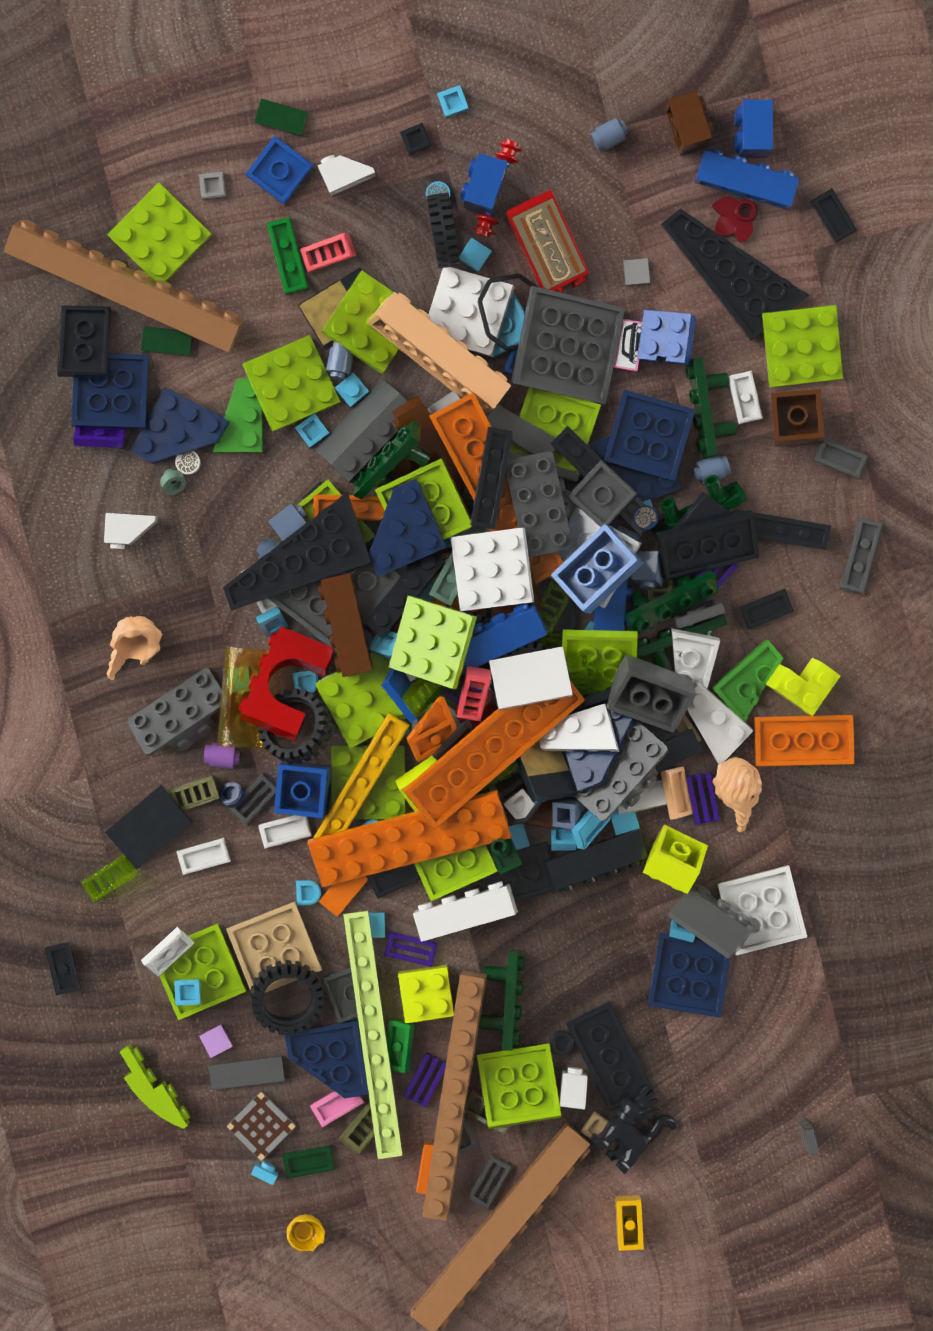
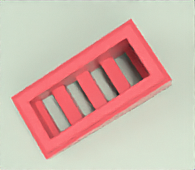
(348, 246)
(475, 678)

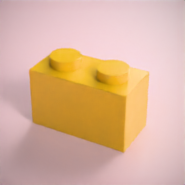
(629, 1222)

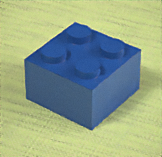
(755, 128)
(303, 789)

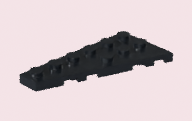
(734, 276)
(315, 551)

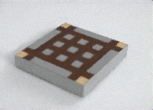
(261, 1125)

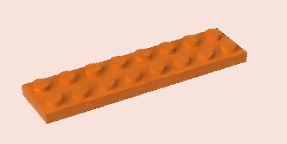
(463, 432)
(484, 756)
(407, 840)

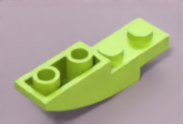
(158, 1097)

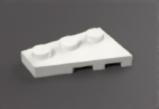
(694, 655)
(717, 723)
(582, 731)

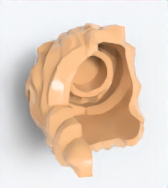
(133, 639)
(739, 788)

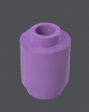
(221, 756)

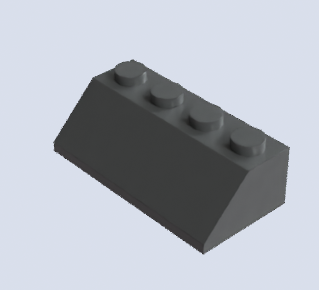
(362, 431)

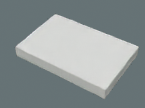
(530, 678)

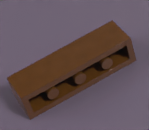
(429, 437)
(346, 624)

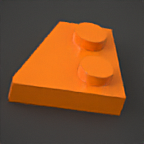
(432, 730)

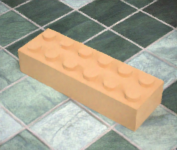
(438, 352)

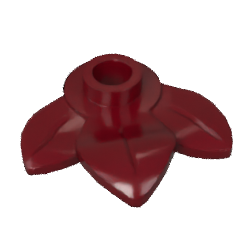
(732, 220)

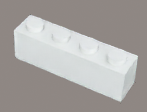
(464, 912)

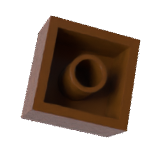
(689, 122)
(797, 417)

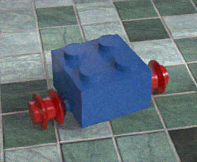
(485, 184)

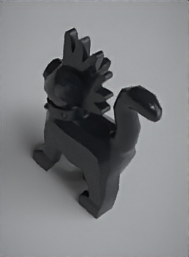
(629, 1139)

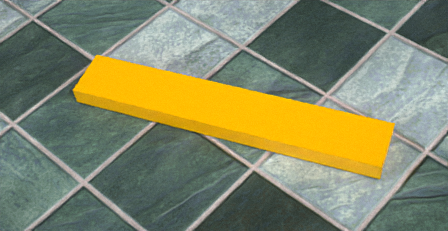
(364, 776)

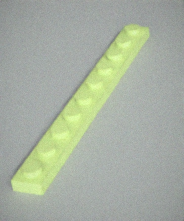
(373, 1034)

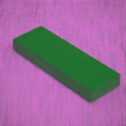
(287, 256)

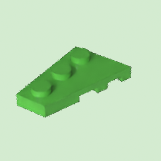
(246, 422)
(747, 680)

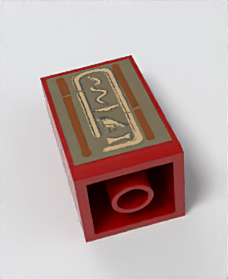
(547, 243)

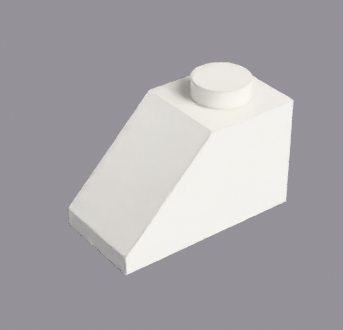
(343, 173)
(126, 528)
(573, 1088)

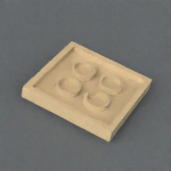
(270, 939)

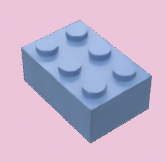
(597, 568)

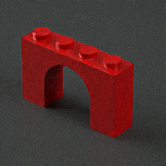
(286, 650)

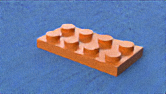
(804, 740)

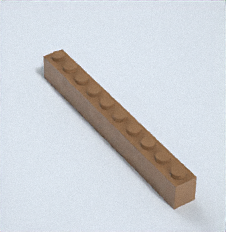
(124, 285)
(454, 1095)
(500, 1227)

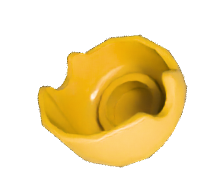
(305, 1233)

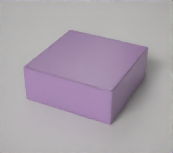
(216, 1040)

